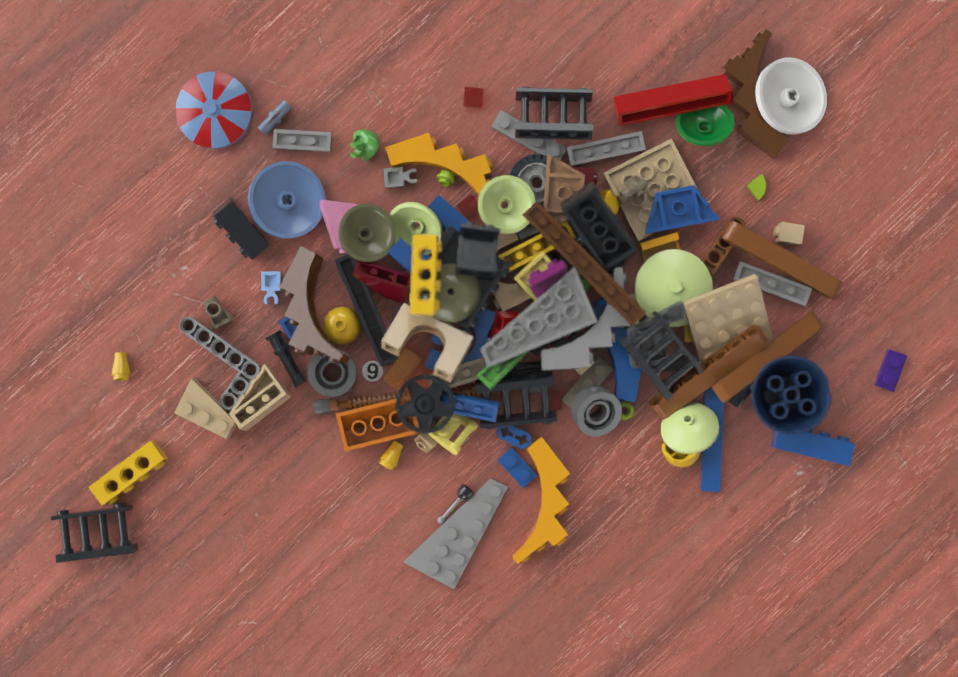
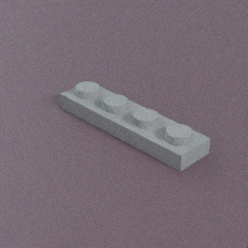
(506, 125)
(606, 148)
(775, 284)

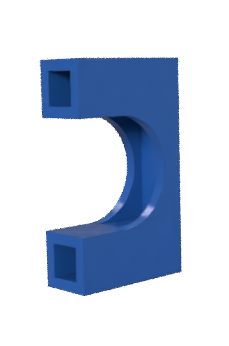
(447, 215)
(481, 329)

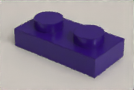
(890, 370)

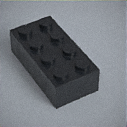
(598, 226)

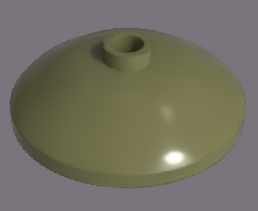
(378, 229)
(464, 300)

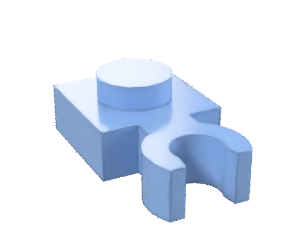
(271, 283)

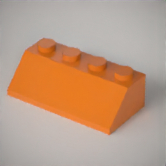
(373, 424)

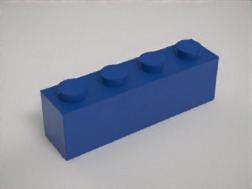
(816, 446)

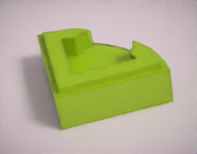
(757, 187)

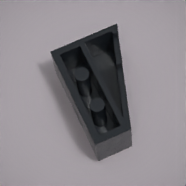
(239, 229)

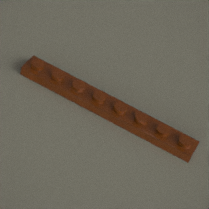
(584, 264)

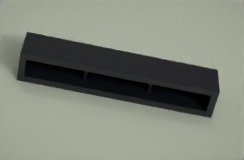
(366, 308)

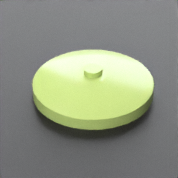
(670, 278)

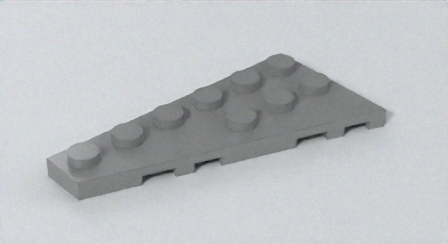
(551, 316)
(454, 542)

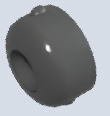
(326, 387)
(602, 420)

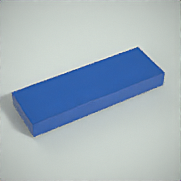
(472, 406)

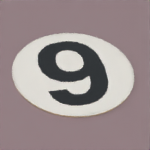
(372, 371)

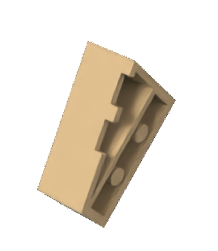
(260, 399)
(205, 410)

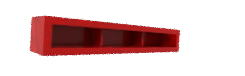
(672, 100)

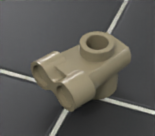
(634, 187)
(218, 317)

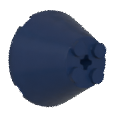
(806, 394)

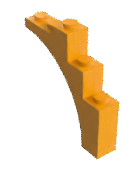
(421, 151)
(552, 501)

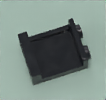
(477, 250)

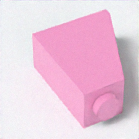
(333, 213)

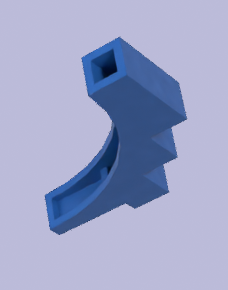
(625, 376)

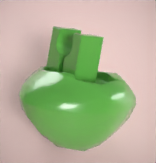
(366, 144)

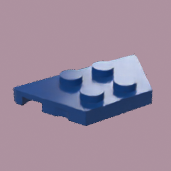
(679, 209)

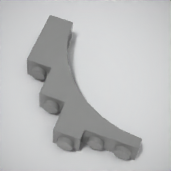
(577, 354)

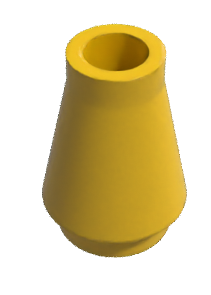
(120, 367)
(391, 456)

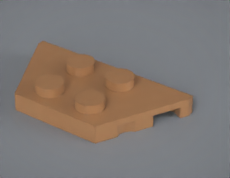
(559, 185)

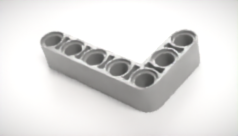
(226, 356)

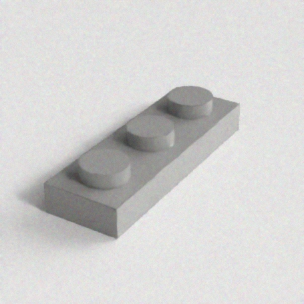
(302, 140)

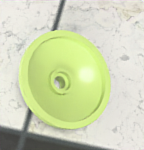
(518, 198)
(405, 219)
(693, 435)

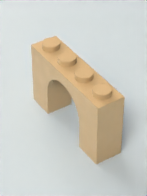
(508, 294)
(455, 342)

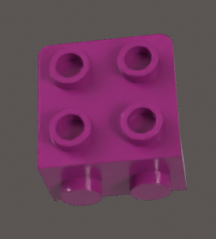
(542, 280)

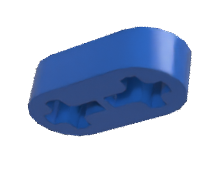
(511, 439)

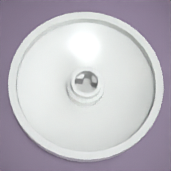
(791, 96)

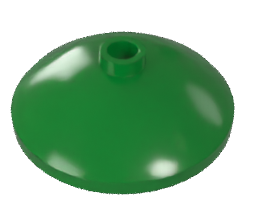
(706, 126)

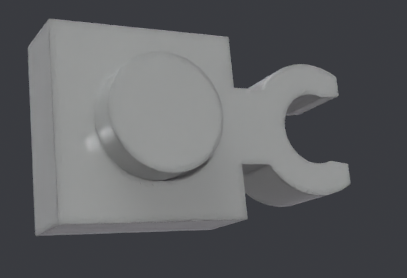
(395, 177)

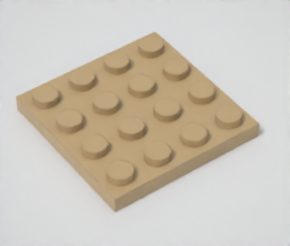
(661, 170)
(724, 314)

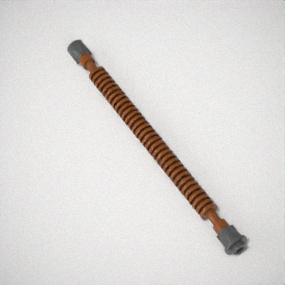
(327, 406)

